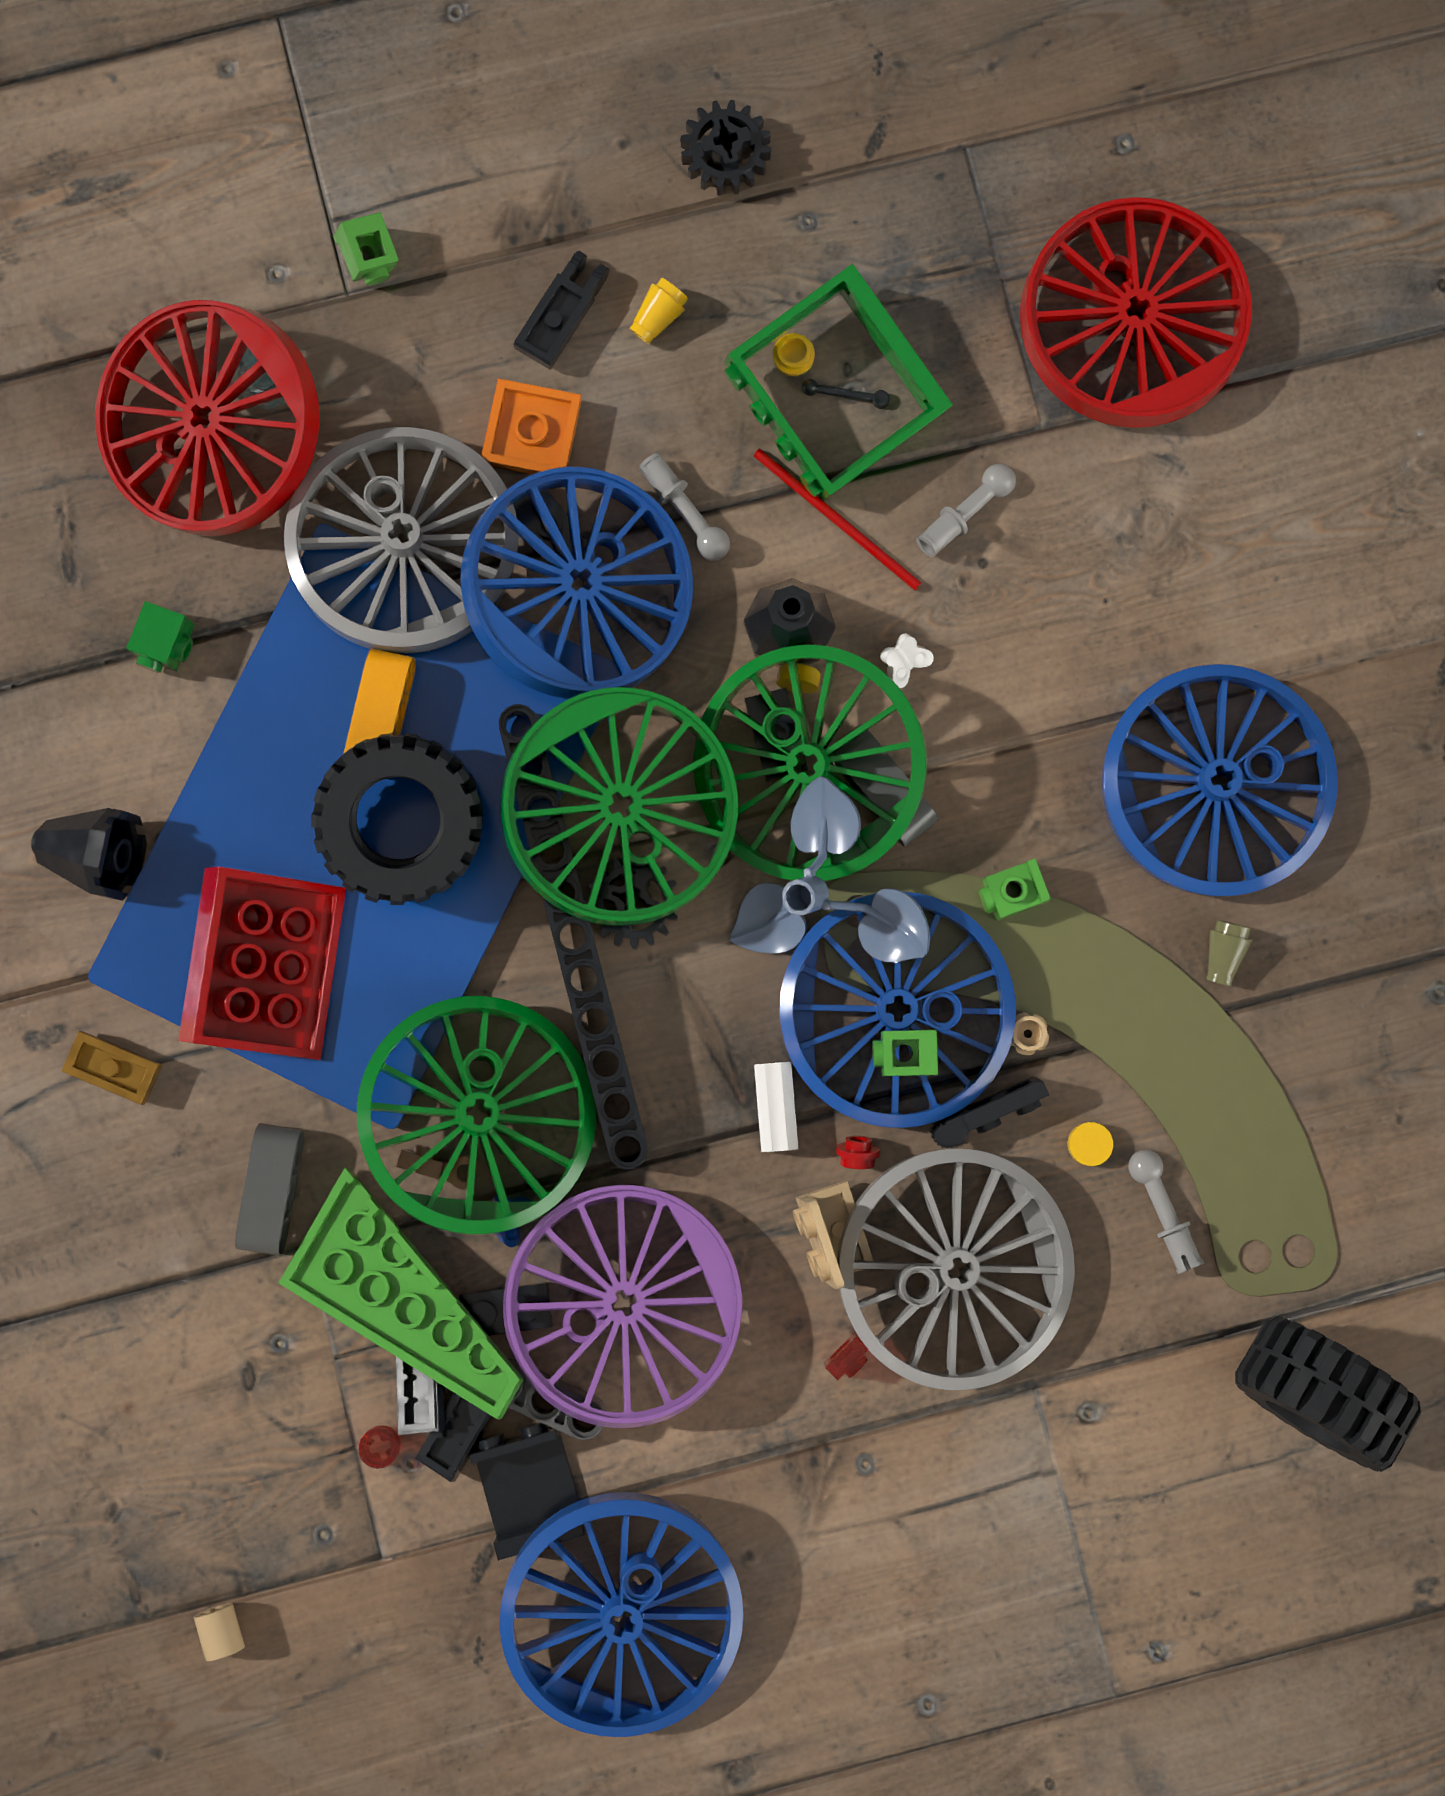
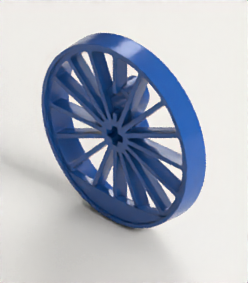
(516, 651)
(1125, 812)
(798, 1010)
(579, 1703)

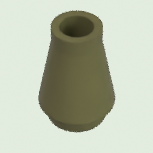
(1226, 951)

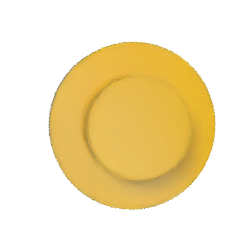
(793, 354)

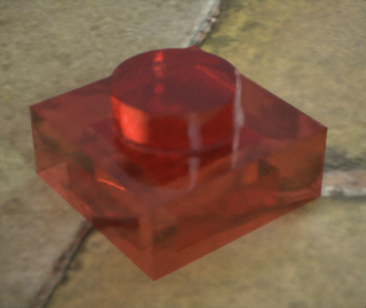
(847, 1358)

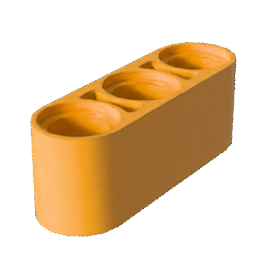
(381, 696)

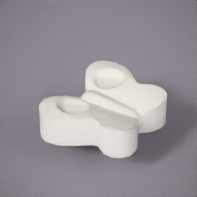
(904, 658)

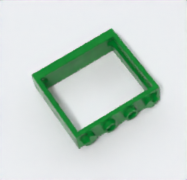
(889, 341)

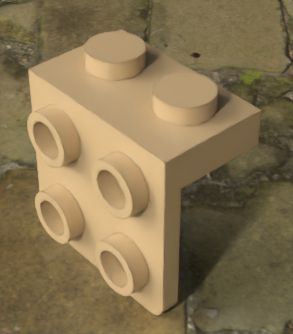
(822, 1220)

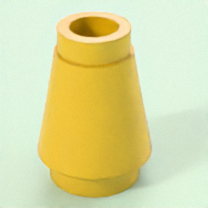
(659, 309)

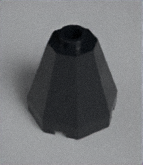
(773, 628)
(93, 850)

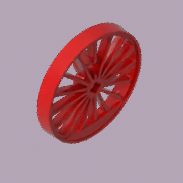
(275, 355)
(1180, 394)

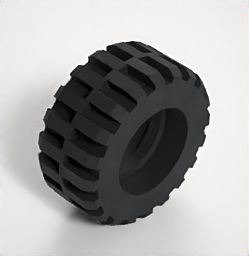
(355, 861)
(1328, 1393)

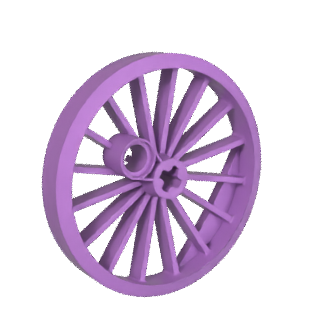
(713, 1261)

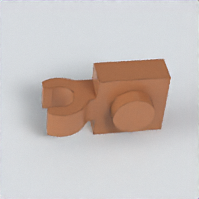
(433, 1167)

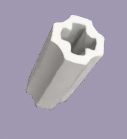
(776, 1107)

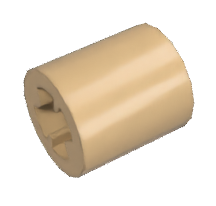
(219, 1631)

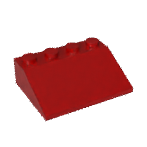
(262, 963)

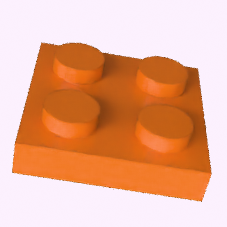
(530, 427)

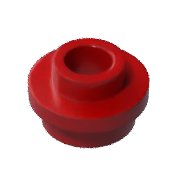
(858, 1153)

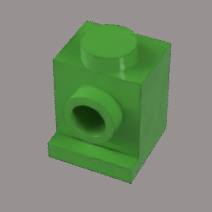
(371, 236)
(1032, 890)
(923, 1057)

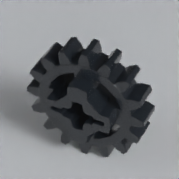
(739, 134)
(641, 883)

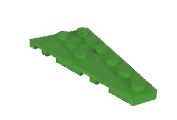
(382, 1287)

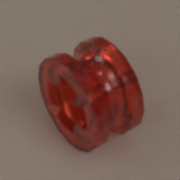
(374, 1459)

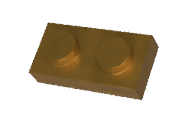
(111, 1068)

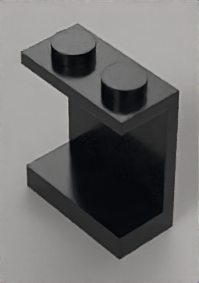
(525, 1484)

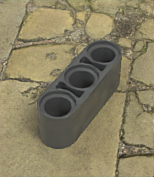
(882, 793)
(269, 1189)
(525, 1404)

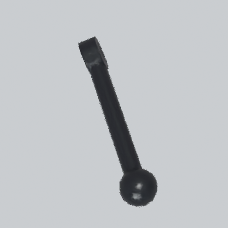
(879, 398)

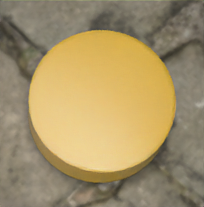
(808, 677)
(1090, 1144)

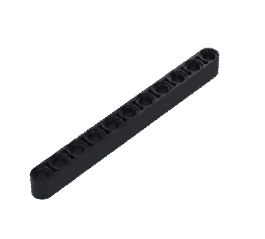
(572, 959)

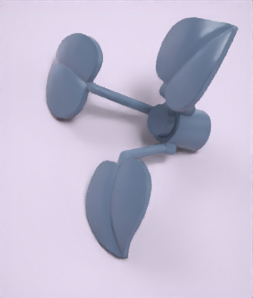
(772, 914)

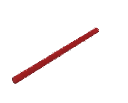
(837, 519)

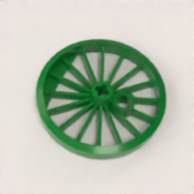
(573, 717)
(873, 839)
(469, 1215)

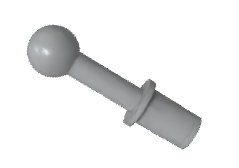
(996, 482)
(711, 541)
(1146, 1168)

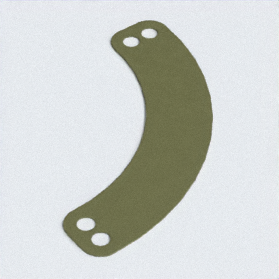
(1158, 1037)

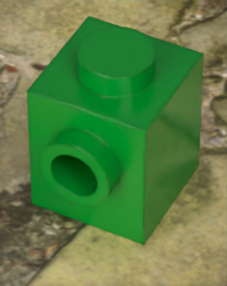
(161, 638)

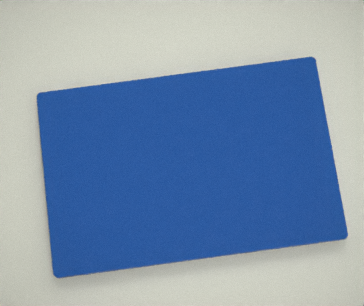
(254, 807)

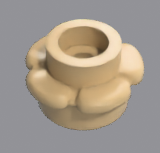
(1039, 1036)

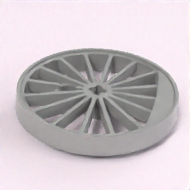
(440, 627)
(1044, 1229)

